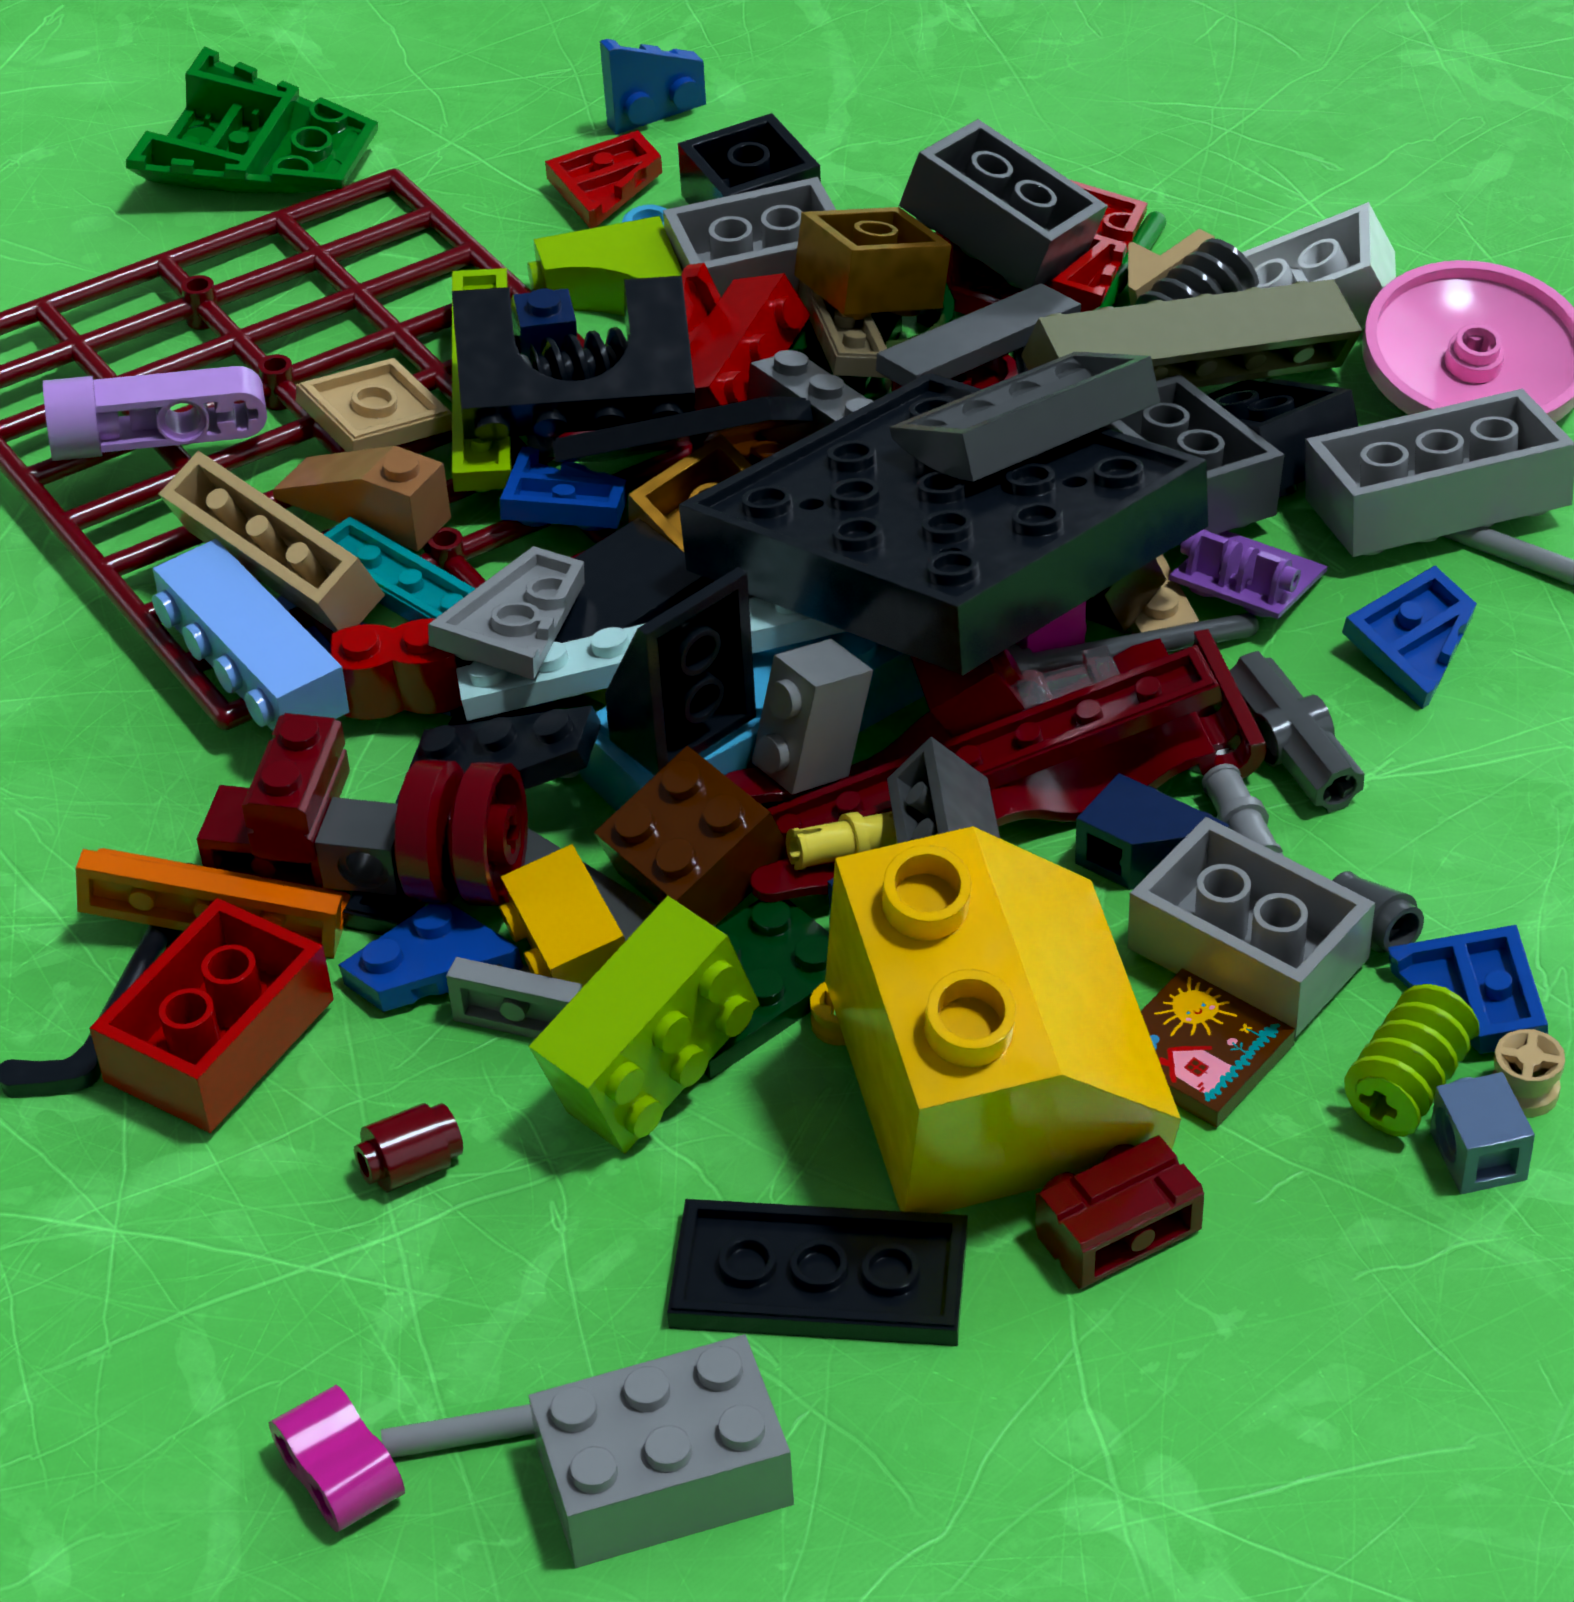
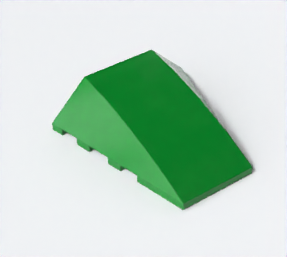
(252, 136)

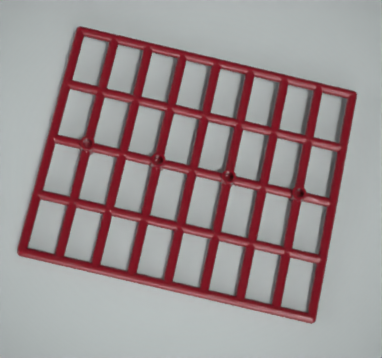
(201, 309)

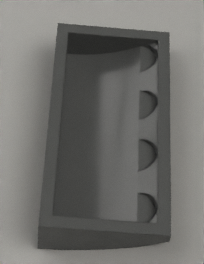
(1029, 413)

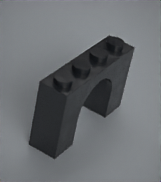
(510, 398)

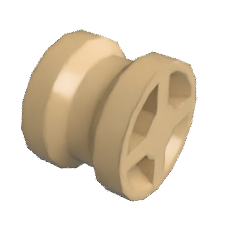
(1532, 1068)

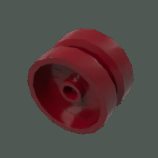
(460, 831)

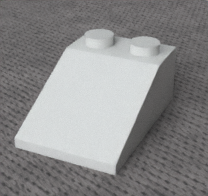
(1340, 248)

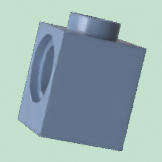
(1481, 1132)

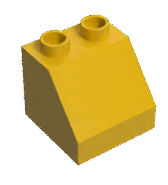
(987, 1019)

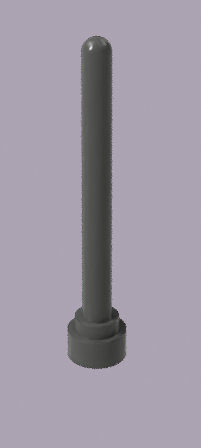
(1173, 638)

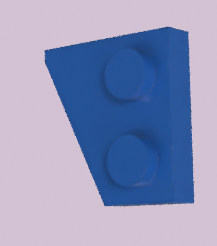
(566, 496)

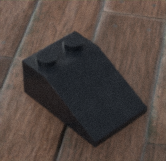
(1287, 415)
(685, 676)

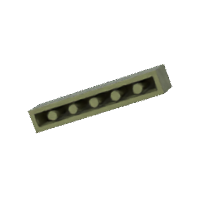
(1211, 335)

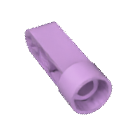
(86, 421)

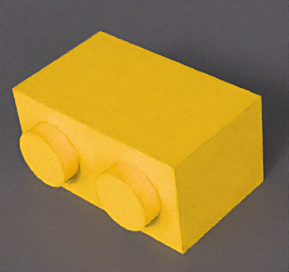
(560, 917)

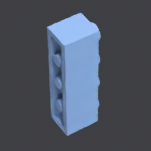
(247, 637)

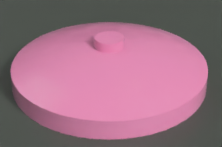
(1468, 335)

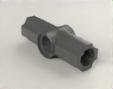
(1297, 733)

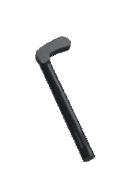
(81, 1069)

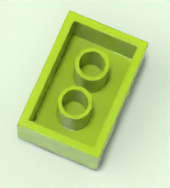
(646, 1024)

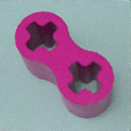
(336, 1458)

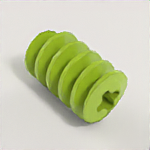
(1410, 1057)

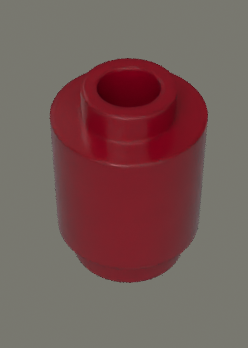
(408, 1146)

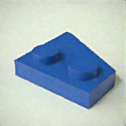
(649, 84)
(1413, 631)
(418, 954)
(1485, 971)

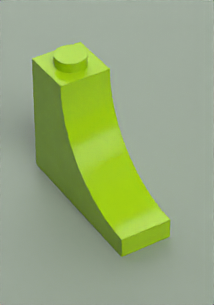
(599, 259)

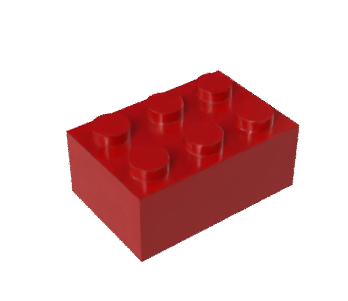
(212, 1014)

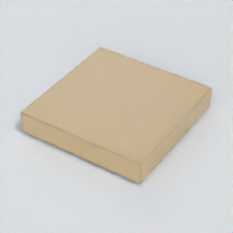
(373, 406)

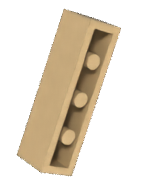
(272, 543)

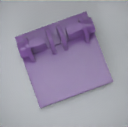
(1245, 572)

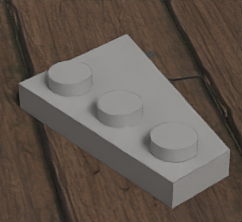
(513, 613)

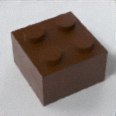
(692, 838)

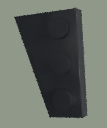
(537, 744)

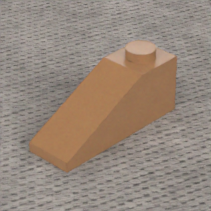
(380, 487)

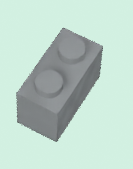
(811, 715)

